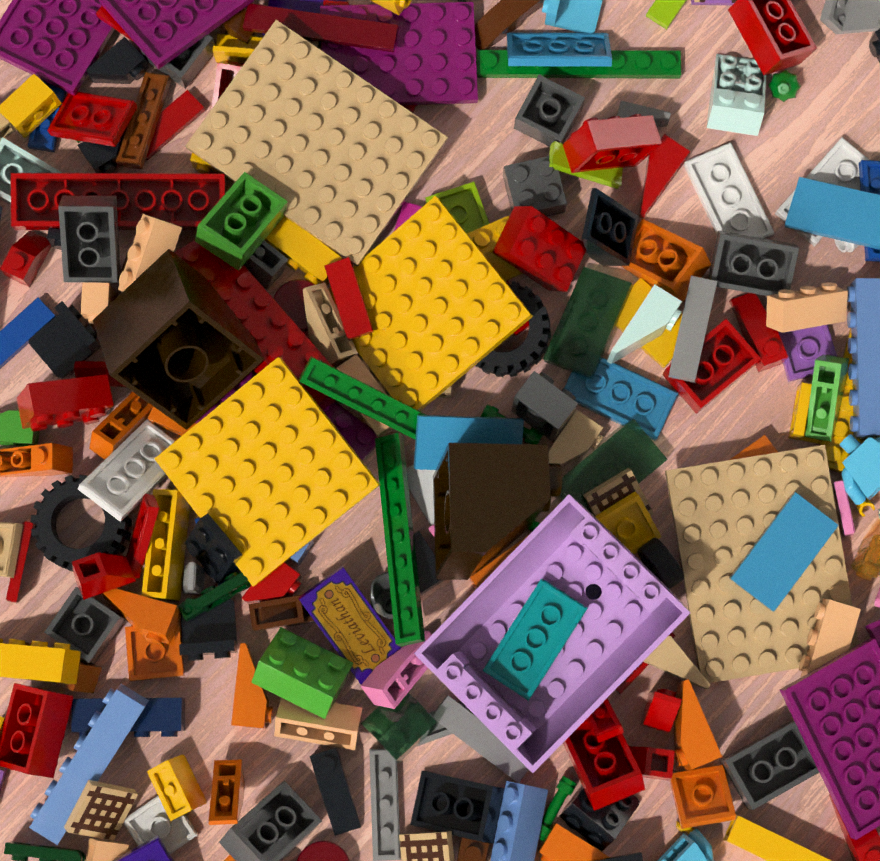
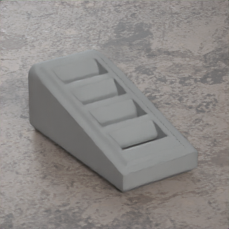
(660, 117)
(193, 579)

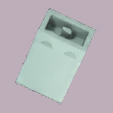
(736, 95)

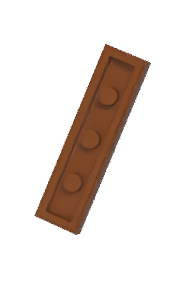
(144, 121)

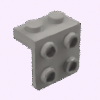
(851, 16)

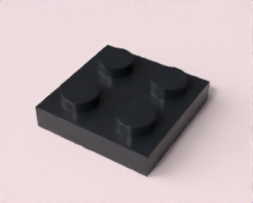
(212, 548)

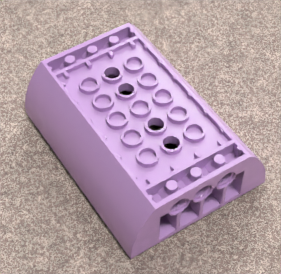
(602, 651)

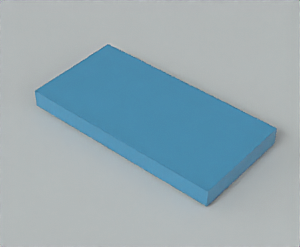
(559, 49)
(835, 212)
(623, 397)
(436, 431)
(783, 551)

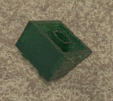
(400, 728)

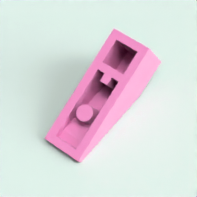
(395, 676)

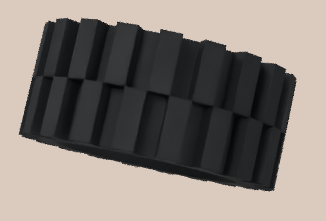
(534, 345)
(45, 522)

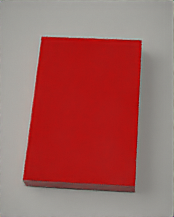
(92, 118)

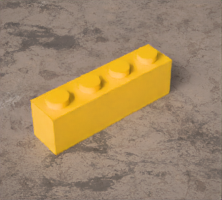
(302, 250)
(166, 548)
(39, 661)

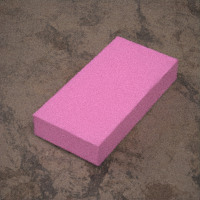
(844, 509)

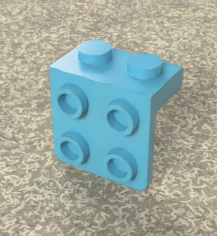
(572, 14)

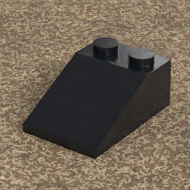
(609, 230)
(457, 806)

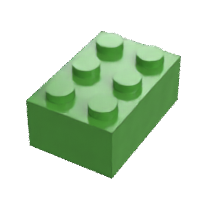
(241, 221)
(302, 672)

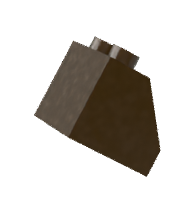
(175, 341)
(487, 501)

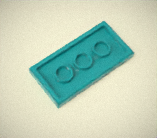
(535, 639)

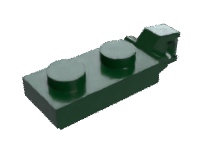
(214, 596)

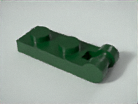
(23, 851)

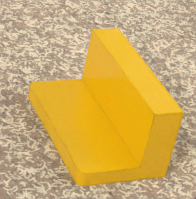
(233, 49)
(29, 105)
(800, 414)
(177, 787)

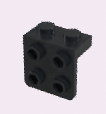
(64, 341)
(210, 633)
(601, 825)

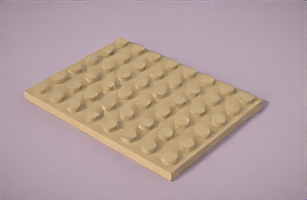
(318, 141)
(717, 520)

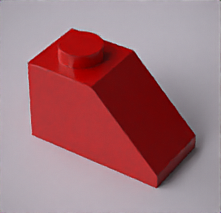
(26, 258)
(275, 586)

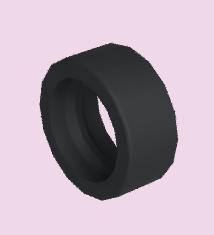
(661, 562)

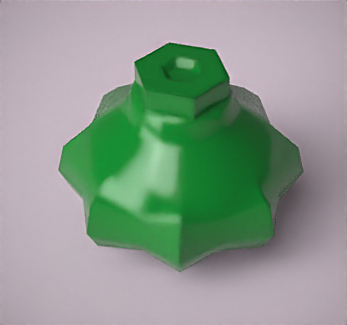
(784, 85)

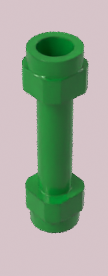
(531, 436)
(565, 787)

